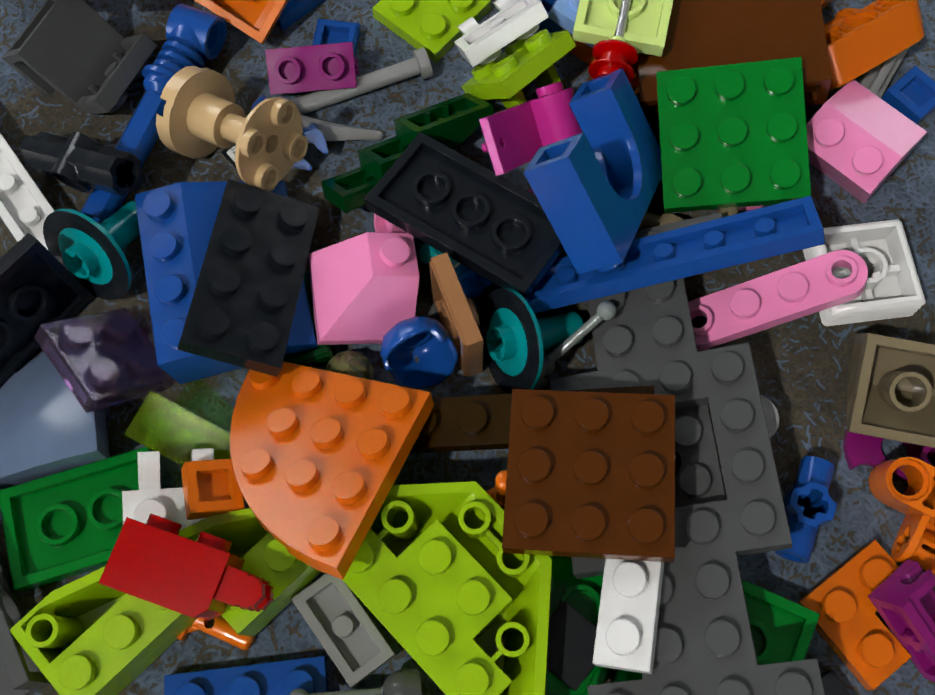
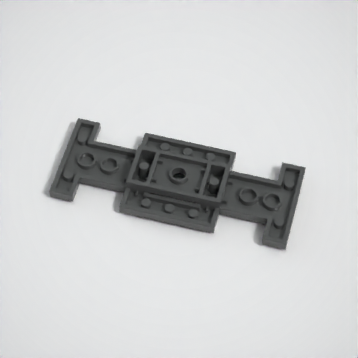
(703, 612)

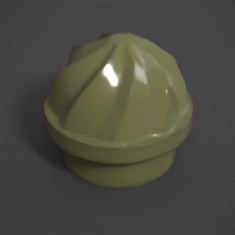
(351, 364)

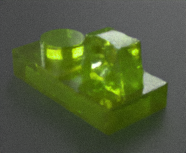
(176, 430)

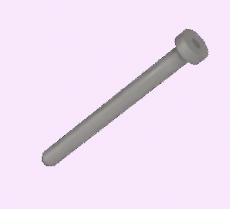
(368, 82)

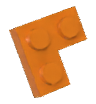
(850, 620)

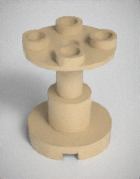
(204, 116)

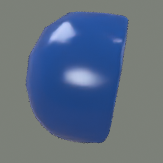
(427, 341)

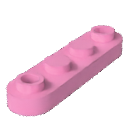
(778, 298)

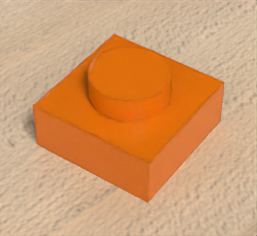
(210, 488)

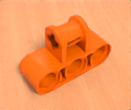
(870, 36)
(917, 503)

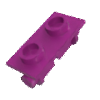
(312, 68)

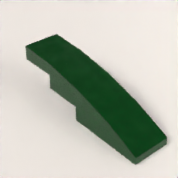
(445, 122)

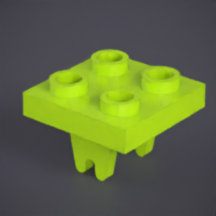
(519, 66)

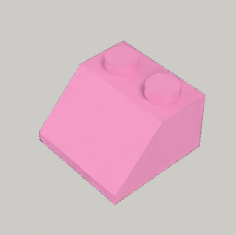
(859, 140)

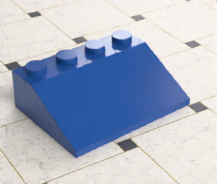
(174, 240)

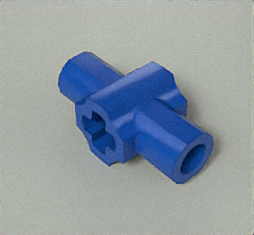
(811, 486)

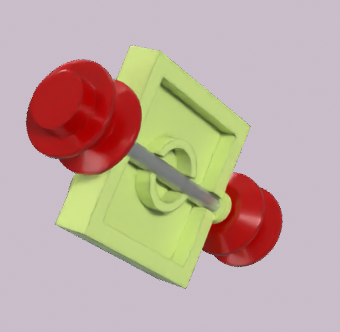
(621, 32)

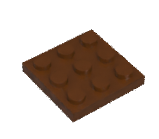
(591, 475)

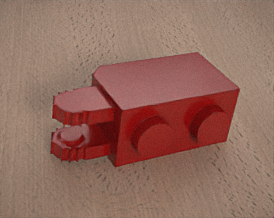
(180, 572)

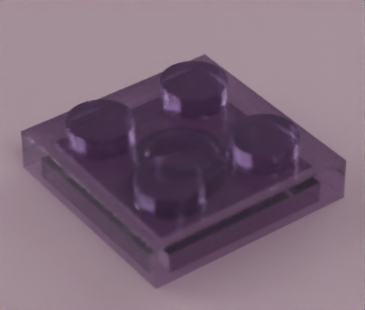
(103, 358)

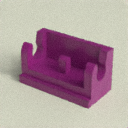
(909, 611)

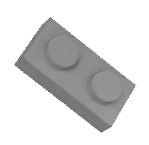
(343, 628)

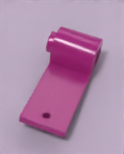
(519, 131)

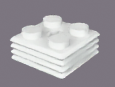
(893, 281)

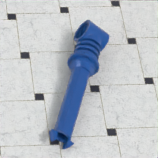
(191, 40)

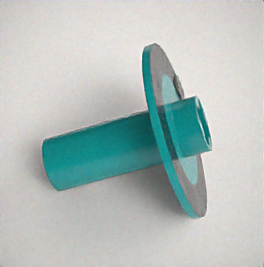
(94, 250)
(517, 339)

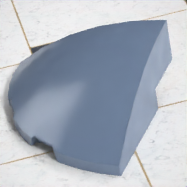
(46, 426)

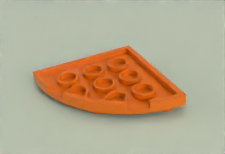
(321, 456)

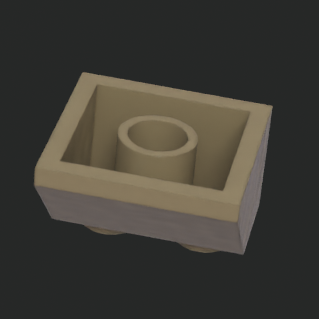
(891, 389)

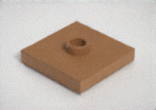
(457, 314)

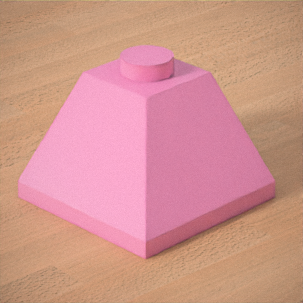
(363, 287)

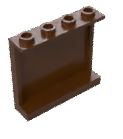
(740, 32)

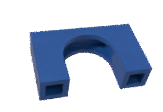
(600, 179)

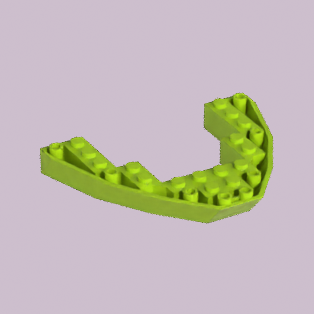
(424, 571)

